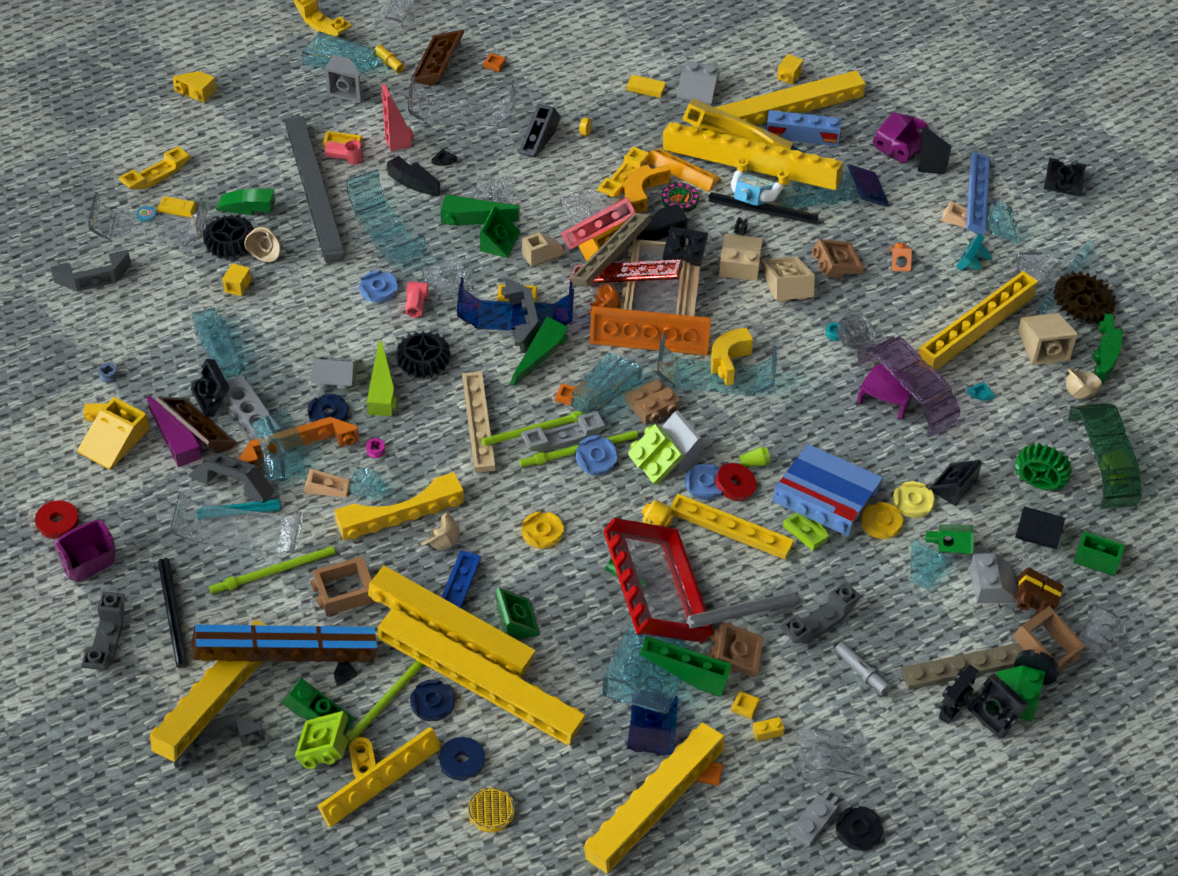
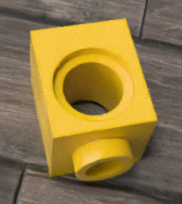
(790, 69)
(236, 279)

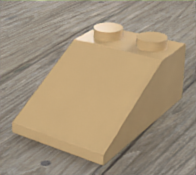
(740, 257)
(788, 278)

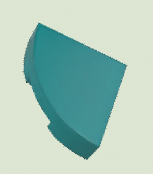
(982, 391)

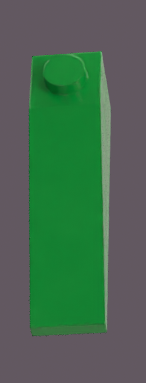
(471, 211)
(545, 343)
(692, 667)

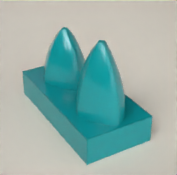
(974, 249)

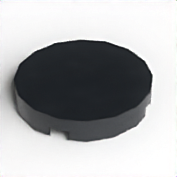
(1040, 662)
(857, 834)

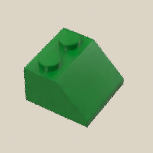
(1027, 684)

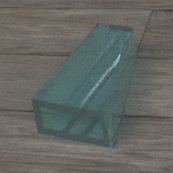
(325, 45)
(605, 383)

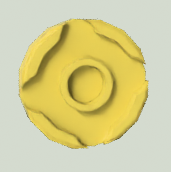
(918, 503)

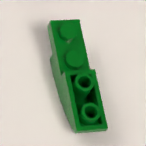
(1108, 348)

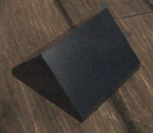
(933, 153)
(956, 480)
(1040, 527)

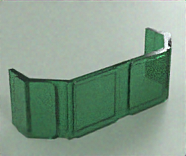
(1113, 453)

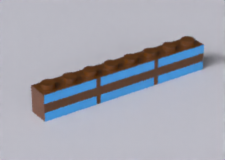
(283, 643)

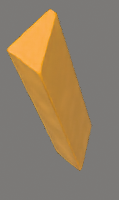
(683, 169)

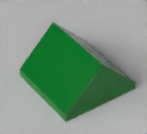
(498, 234)
(516, 615)

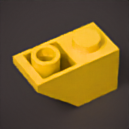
(195, 85)

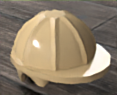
(263, 244)
(1083, 384)
(446, 535)

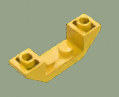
(318, 21)

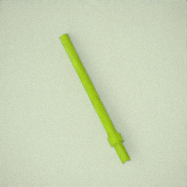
(573, 417)
(541, 458)
(231, 583)
(383, 702)

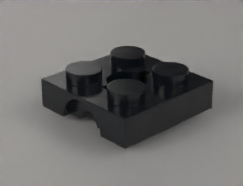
(1055, 175)
(676, 241)
(210, 388)
(958, 694)
(1009, 703)

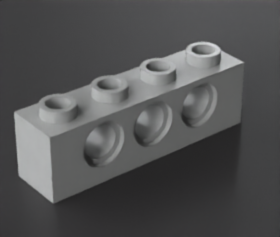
(244, 405)

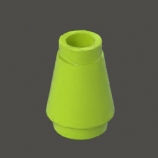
(755, 457)

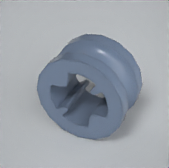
(104, 368)

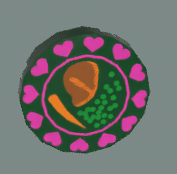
(680, 194)

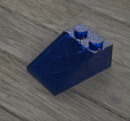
(652, 730)

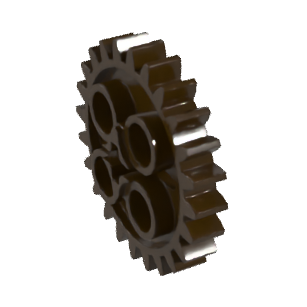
(1084, 297)

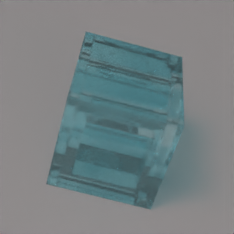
(366, 483)

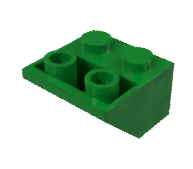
(1099, 552)

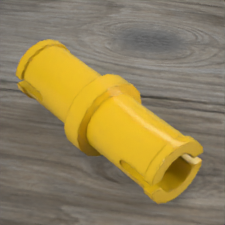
(389, 58)

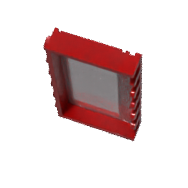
(656, 579)

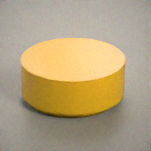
(585, 126)

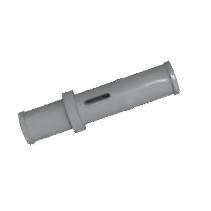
(869, 674)

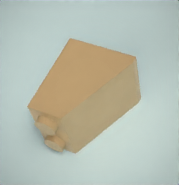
(1047, 338)

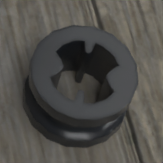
(741, 226)

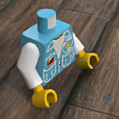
(755, 189)

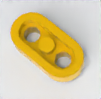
(361, 760)

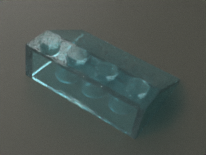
(637, 679)

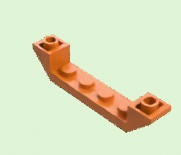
(322, 429)

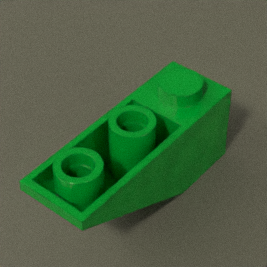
(310, 703)

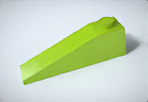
(381, 390)

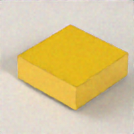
(745, 705)

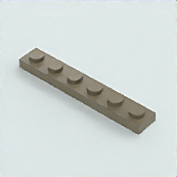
(611, 249)
(948, 668)

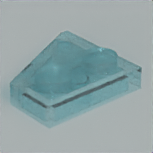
(1002, 222)
(925, 564)

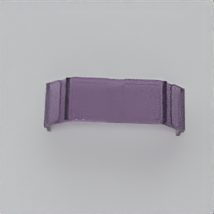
(918, 378)

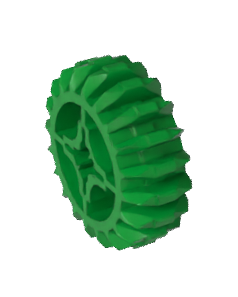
(1043, 467)

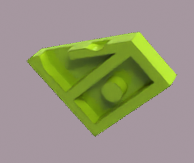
(806, 530)

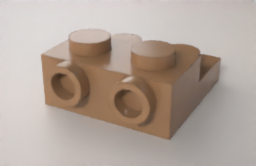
(837, 258)
(652, 401)
(737, 647)

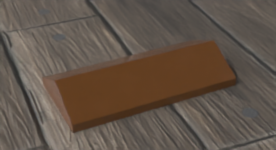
(437, 57)
(197, 423)

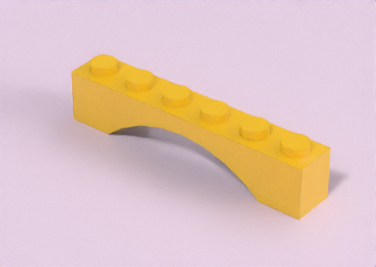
(711, 118)
(360, 519)

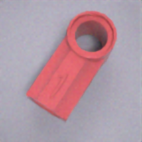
(350, 151)
(416, 295)

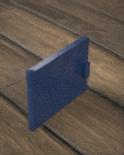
(868, 185)

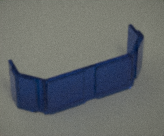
(502, 316)

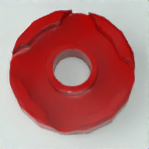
(742, 475)
(56, 509)

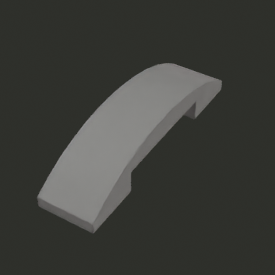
(563, 436)

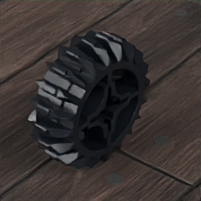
(227, 236)
(411, 357)

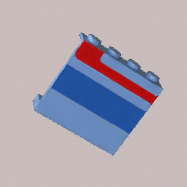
(826, 489)

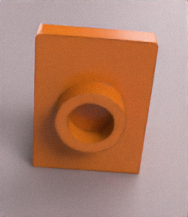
(898, 250)

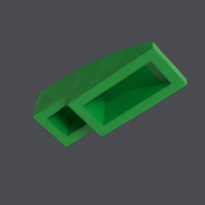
(247, 201)

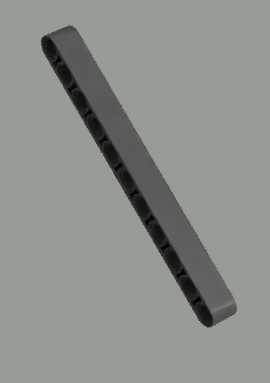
(314, 189)

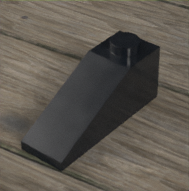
(540, 130)
(662, 221)

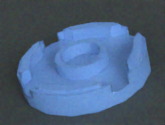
(378, 286)
(596, 455)
(701, 481)

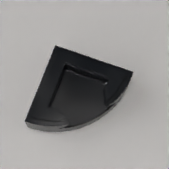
(443, 158)
(344, 673)

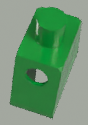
(961, 541)

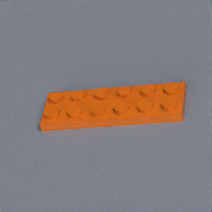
(646, 329)

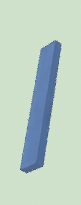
(978, 193)

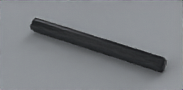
(764, 208)
(172, 613)

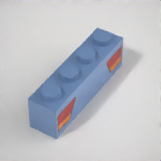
(804, 127)

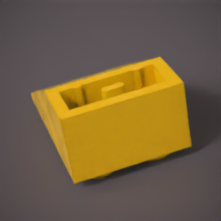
(114, 433)

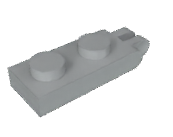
(815, 818)

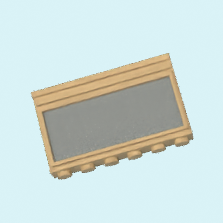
(660, 296)

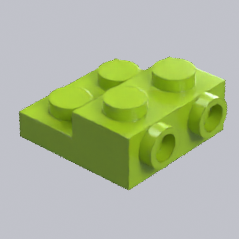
(656, 453)
(322, 740)

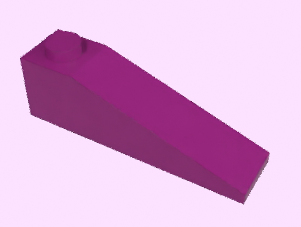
(177, 436)

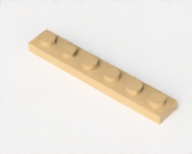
(478, 421)

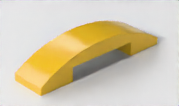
(172, 162)
(616, 184)

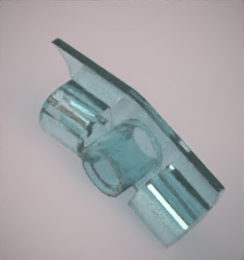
(289, 458)

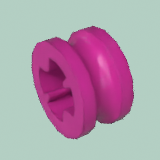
(375, 442)

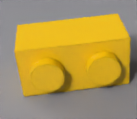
(91, 410)
(768, 729)

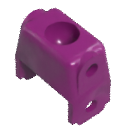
(899, 136)
(886, 387)
(86, 550)

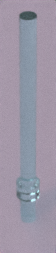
(1048, 298)

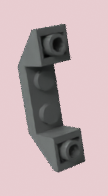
(95, 277)
(520, 294)
(255, 483)
(816, 624)
(108, 633)
(223, 727)

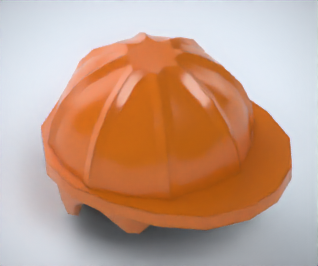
(606, 297)

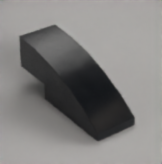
(413, 176)

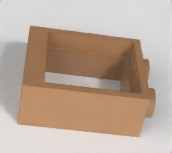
(344, 601)
(1057, 629)

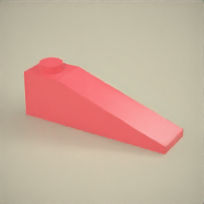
(396, 130)
(598, 223)

